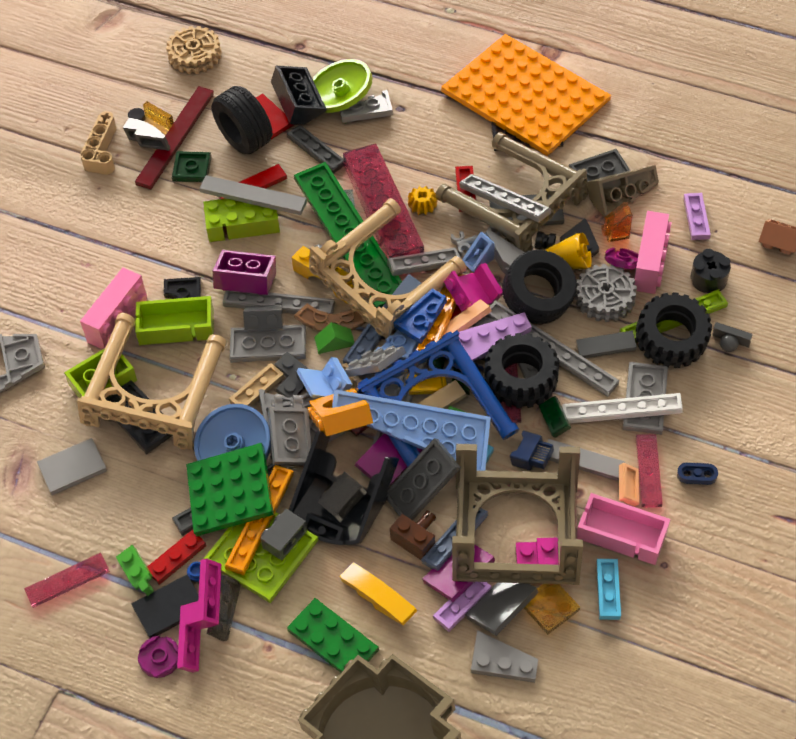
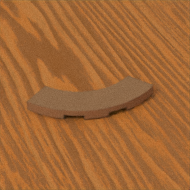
(319, 320)

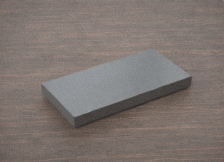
(267, 343)
(641, 382)

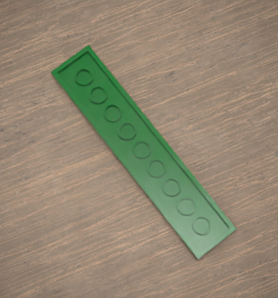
(339, 219)

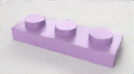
(696, 216)
(453, 612)

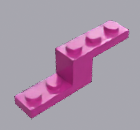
(199, 615)

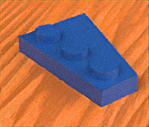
(421, 316)

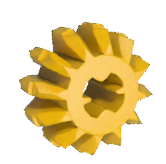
(422, 200)

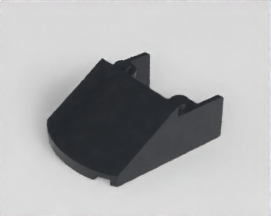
(318, 477)

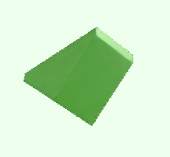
(333, 338)

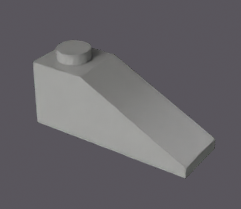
(504, 251)

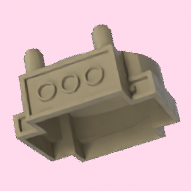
(380, 705)

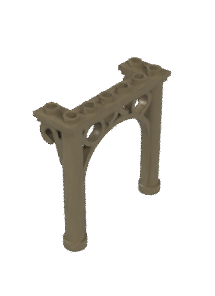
(517, 231)

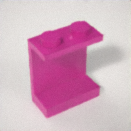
(473, 287)

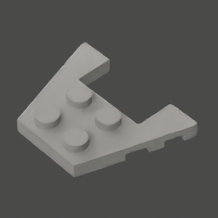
(21, 358)

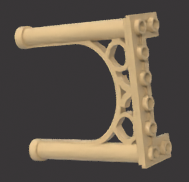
(331, 255)
(180, 425)

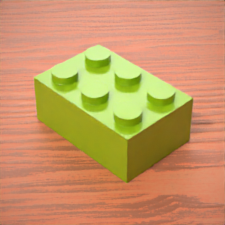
(81, 374)

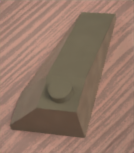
(613, 190)

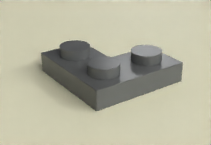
(292, 384)

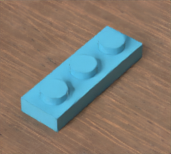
(608, 589)

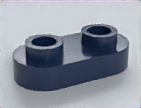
(697, 473)

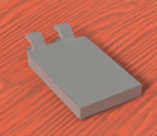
(289, 431)

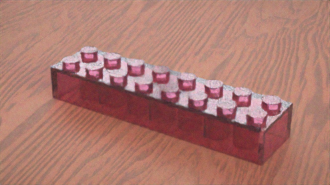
(373, 188)

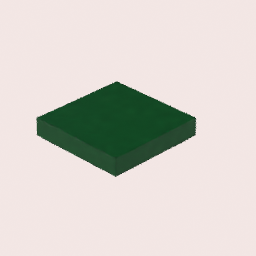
(191, 166)

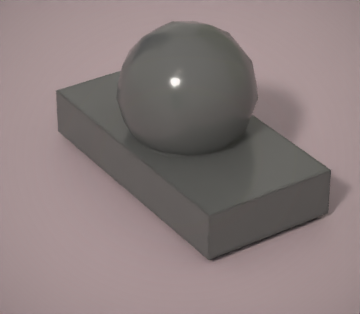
(731, 337)

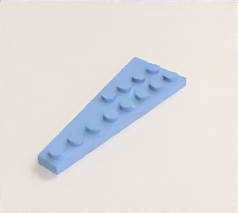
(422, 423)

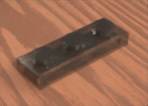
(228, 599)

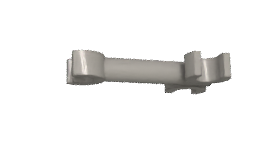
(465, 244)

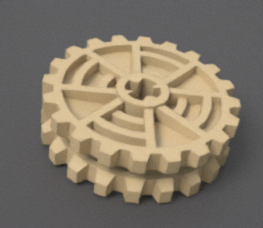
(193, 50)

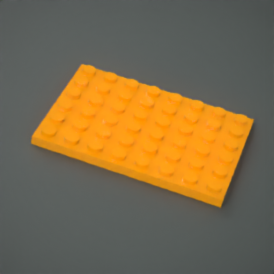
(526, 94)

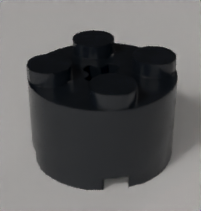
(710, 271)

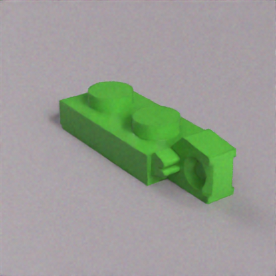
(136, 569)

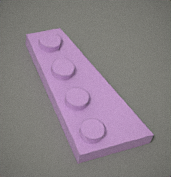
(480, 338)

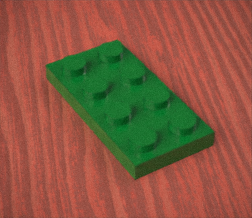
(330, 636)

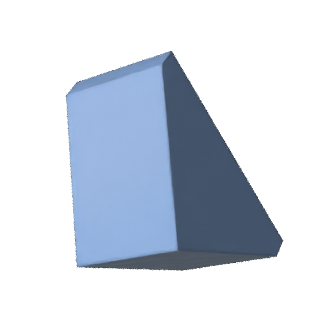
(480, 252)

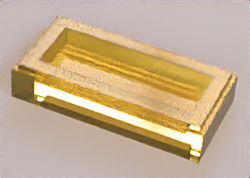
(158, 115)

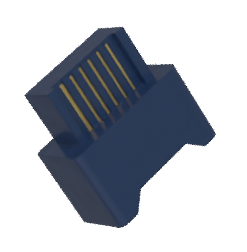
(531, 452)

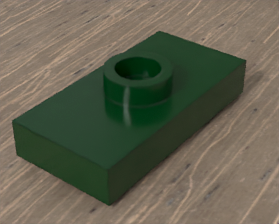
(554, 416)

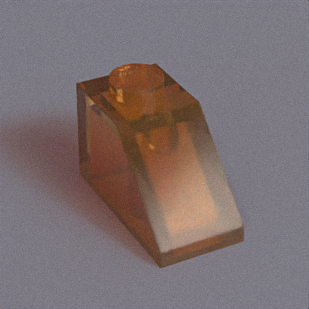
(618, 223)

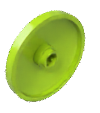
(343, 84)

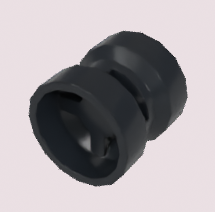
(544, 240)

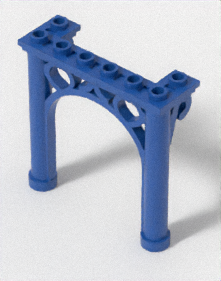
(454, 352)

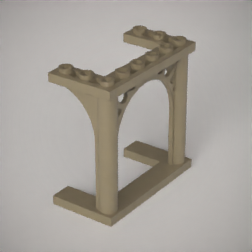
(532, 483)

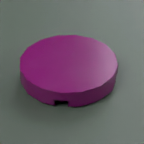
(624, 258)
(158, 656)

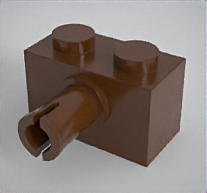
(414, 535)

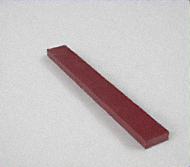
(175, 137)

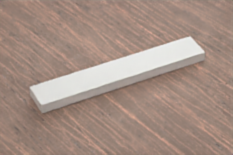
(623, 408)

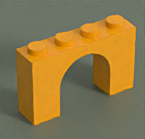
(341, 418)

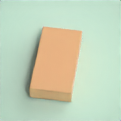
(628, 484)

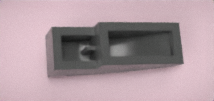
(145, 134)

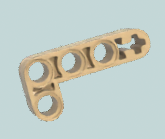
(94, 152)

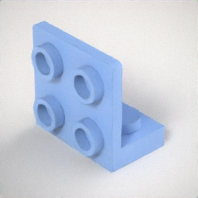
(326, 381)

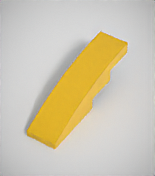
(378, 593)

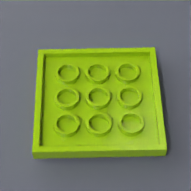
(266, 572)

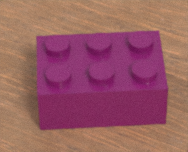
(244, 272)

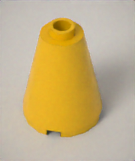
(574, 251)

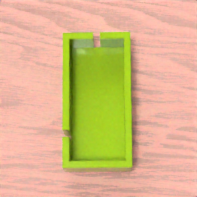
(239, 218)
(174, 320)

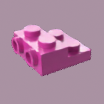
(539, 552)

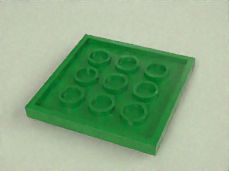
(229, 489)

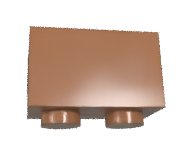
(778, 235)

